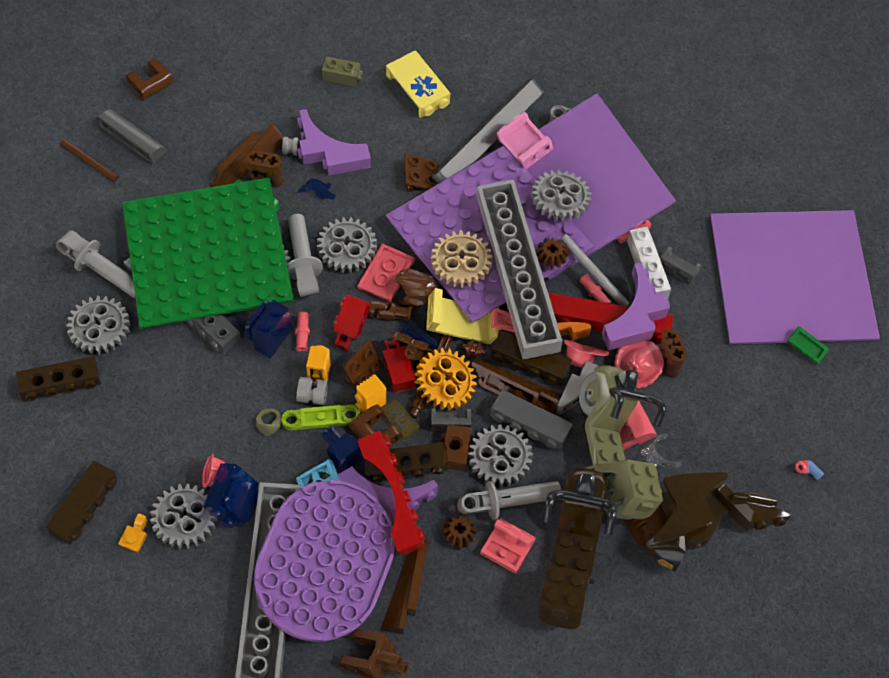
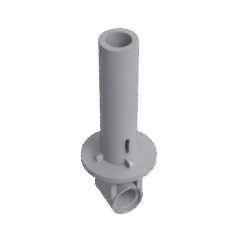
(86, 254)
(304, 266)
(492, 499)

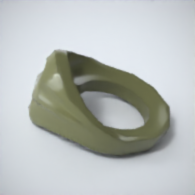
(268, 429)

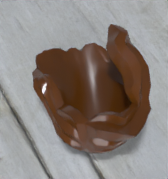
(416, 287)

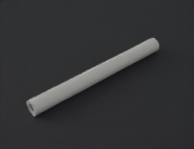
(594, 271)

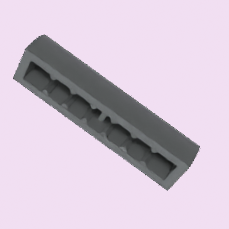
(131, 136)

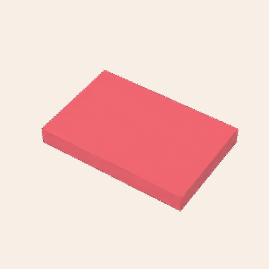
(381, 273)

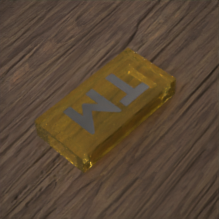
(399, 417)

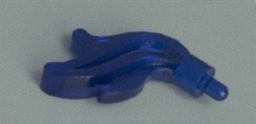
(320, 189)

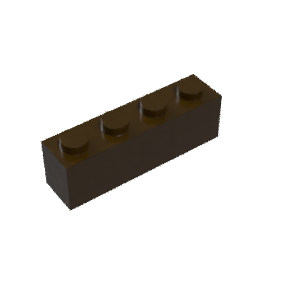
(549, 367)
(82, 502)

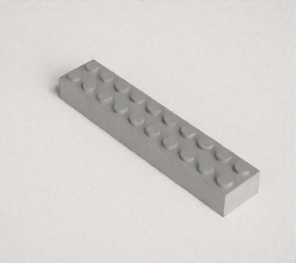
(519, 270)
(260, 640)

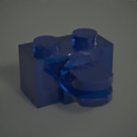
(342, 450)

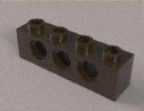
(49, 374)
(437, 464)

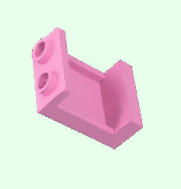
(524, 140)

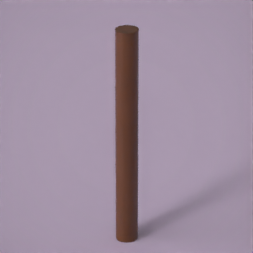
(99, 167)

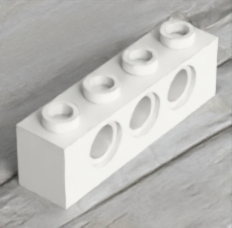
(644, 251)

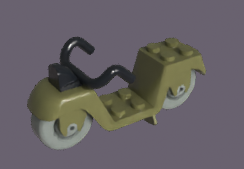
(608, 400)

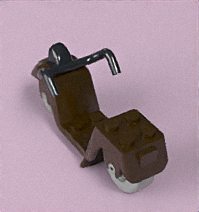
(574, 546)

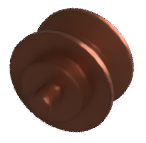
(474, 349)

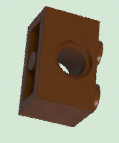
(459, 437)

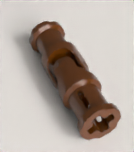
(389, 311)

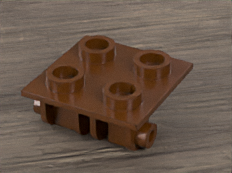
(419, 172)
(415, 349)
(362, 365)
(647, 528)

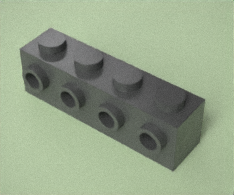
(218, 331)
(531, 420)

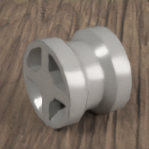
(290, 145)

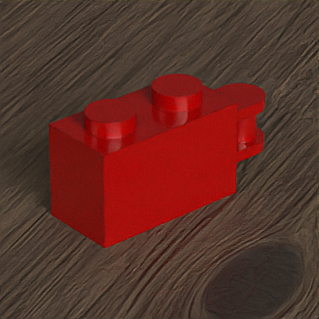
(350, 320)
(398, 366)

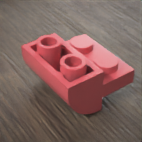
(636, 428)

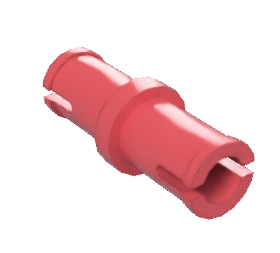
(594, 290)
(302, 331)

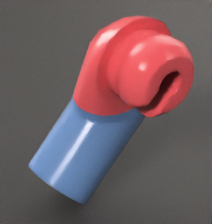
(808, 467)

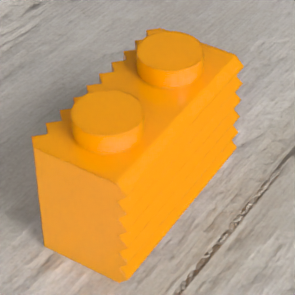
(318, 363)
(370, 393)

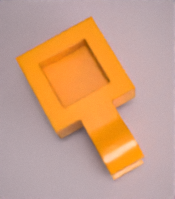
(134, 536)

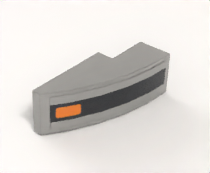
(571, 393)

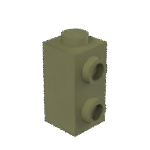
(341, 71)

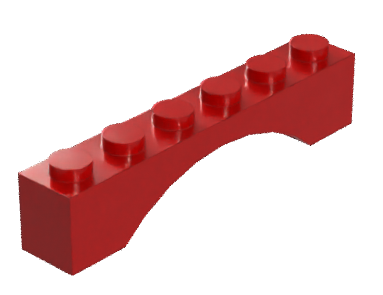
(405, 528)

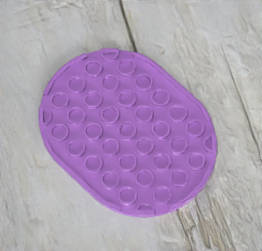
(324, 561)

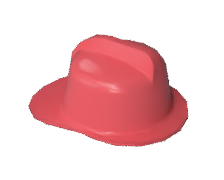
(581, 353)
(210, 470)

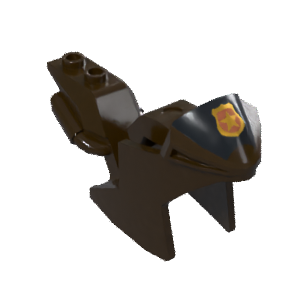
(694, 511)

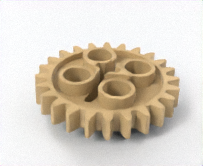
(461, 258)

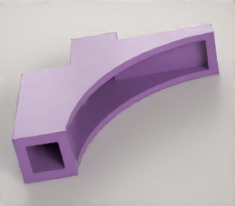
(334, 154)
(637, 322)
(386, 496)

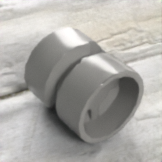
(312, 391)

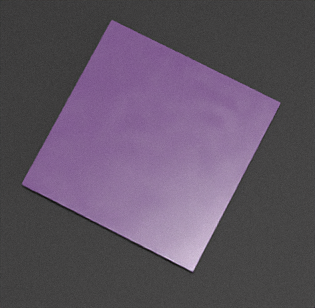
(619, 177)
(455, 207)
(791, 274)

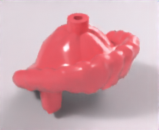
(643, 358)

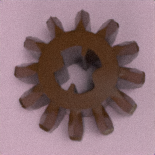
(552, 253)
(467, 529)

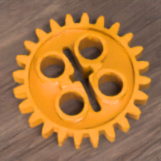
(454, 367)

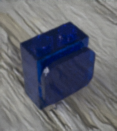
(269, 327)
(232, 496)

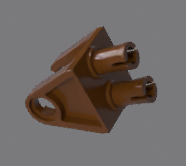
(382, 660)

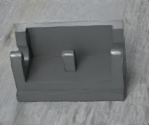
(679, 267)
(440, 419)

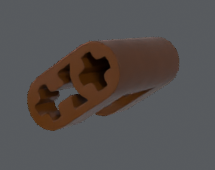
(158, 81)
(271, 168)
(674, 355)
(362, 424)

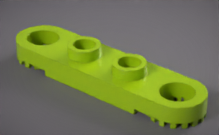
(319, 417)

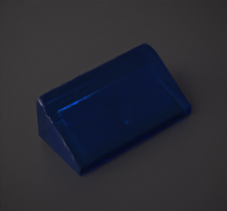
(413, 330)

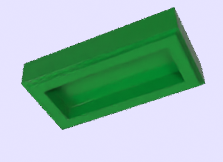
(807, 345)

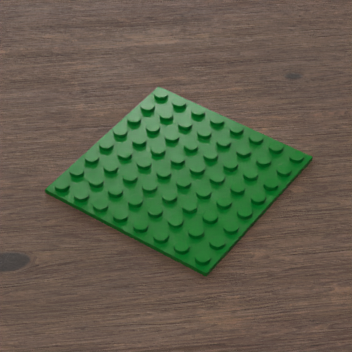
(206, 252)

